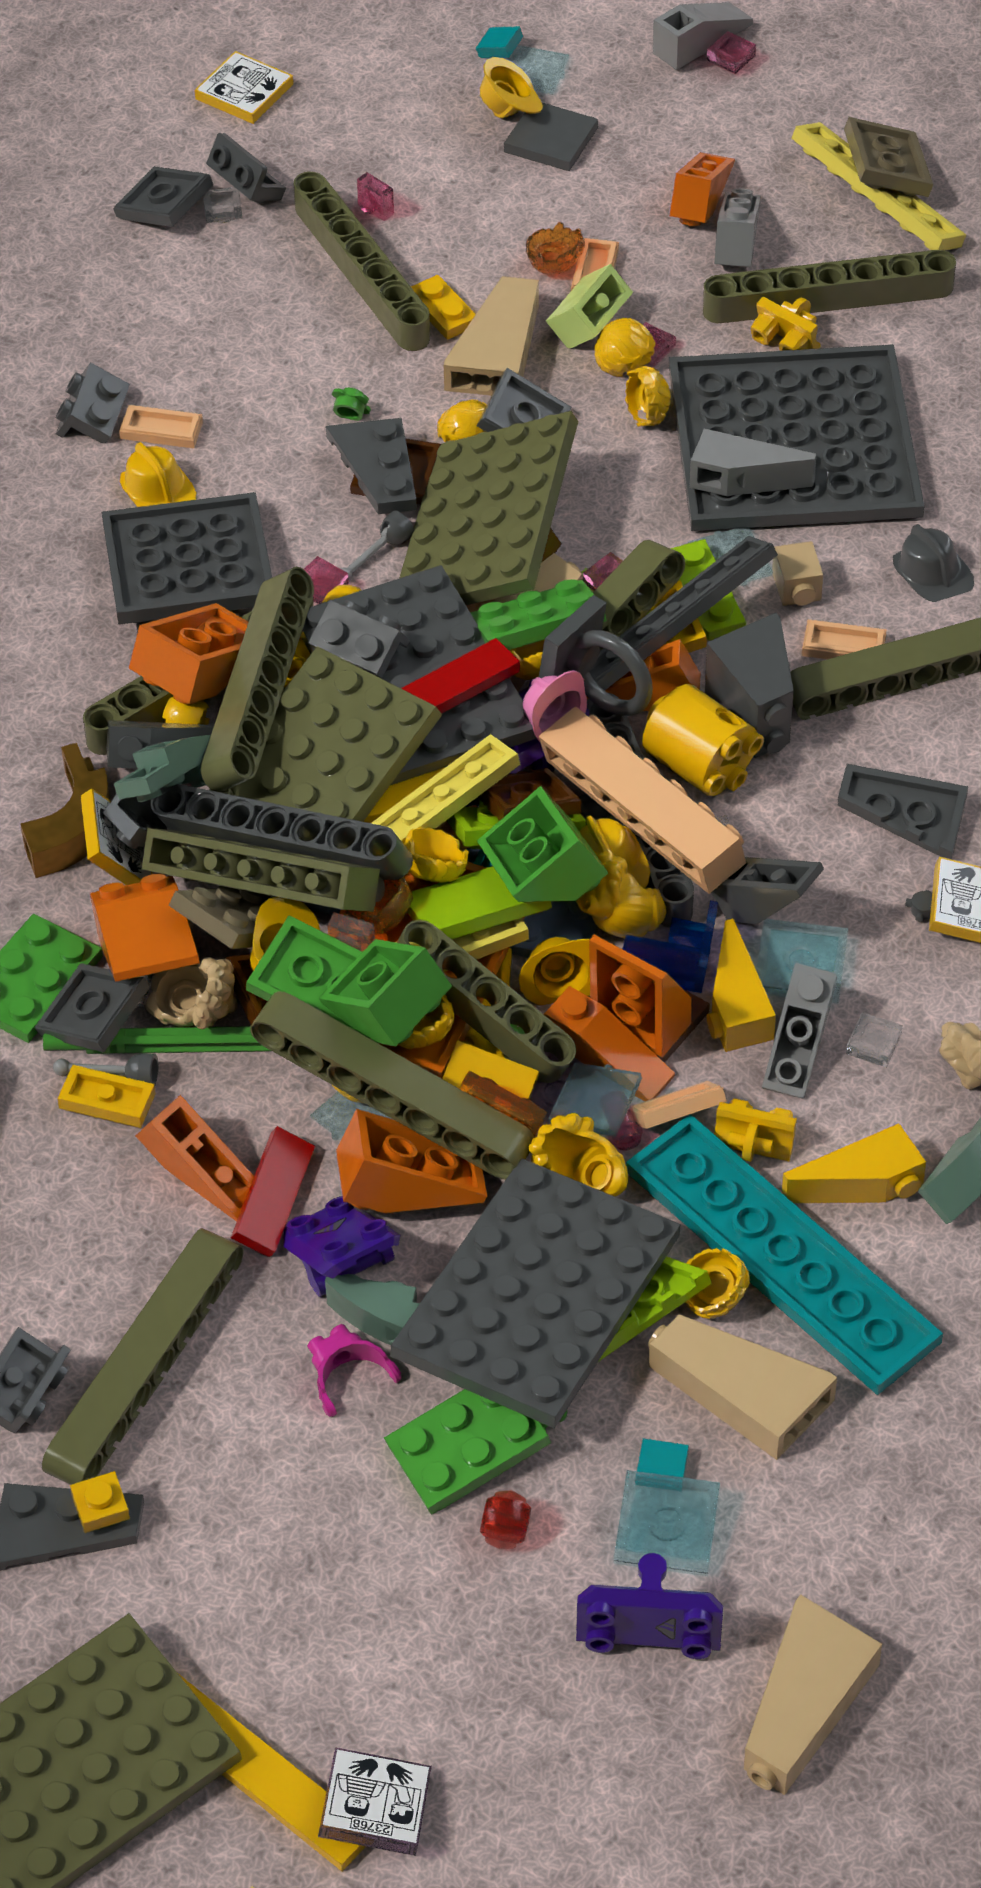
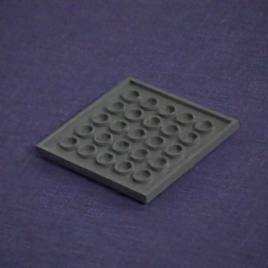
(819, 401)

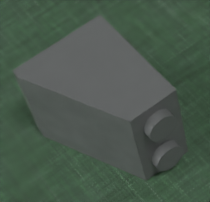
(753, 679)

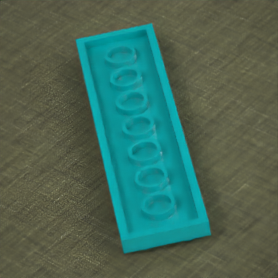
(785, 1254)

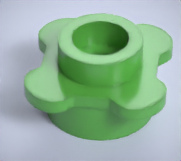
(350, 403)

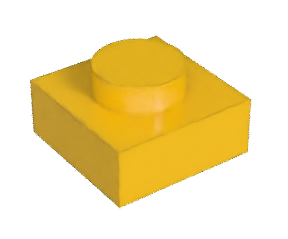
(99, 1502)

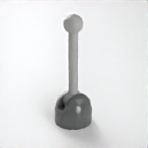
(393, 530)
(139, 1067)

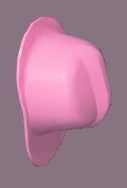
(552, 698)

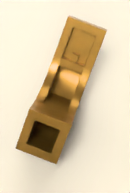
(59, 838)

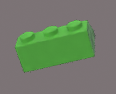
(542, 852)

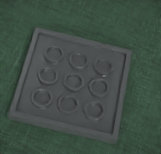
(185, 556)

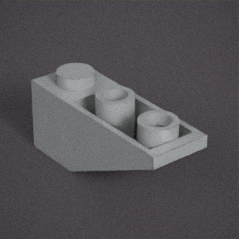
(692, 28)
(737, 228)
(746, 466)
(800, 1030)

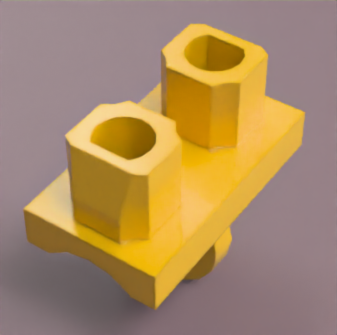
(788, 321)
(755, 1130)

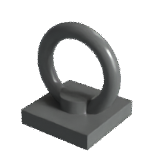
(577, 646)

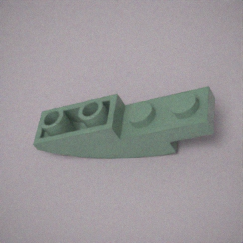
(164, 766)
(956, 1178)
(372, 1305)

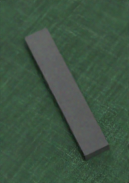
(685, 606)

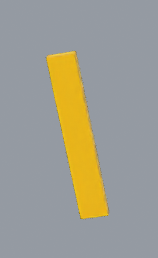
(278, 1786)

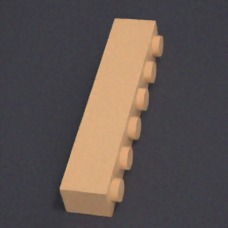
(643, 799)

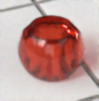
(505, 1519)

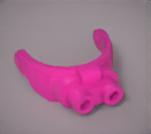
(340, 1349)

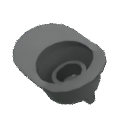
(932, 565)

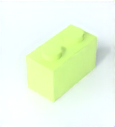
(589, 306)

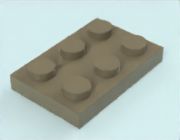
(888, 157)
(222, 912)

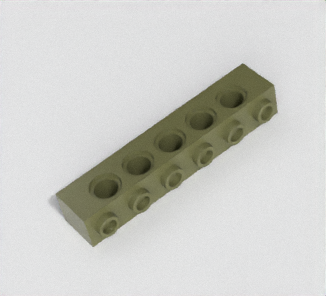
(261, 869)

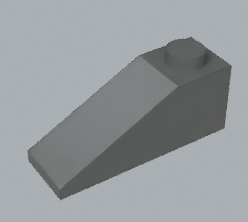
(131, 736)
(764, 888)

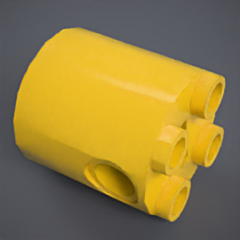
(700, 740)

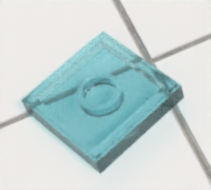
(802, 943)
(667, 1519)

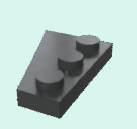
(379, 460)
(906, 805)
(46, 1524)

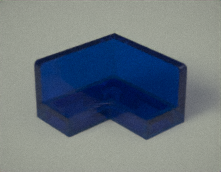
(684, 954)

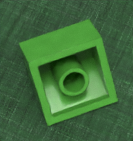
(387, 991)

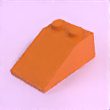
(189, 652)
(141, 929)
(638, 995)
(399, 1170)

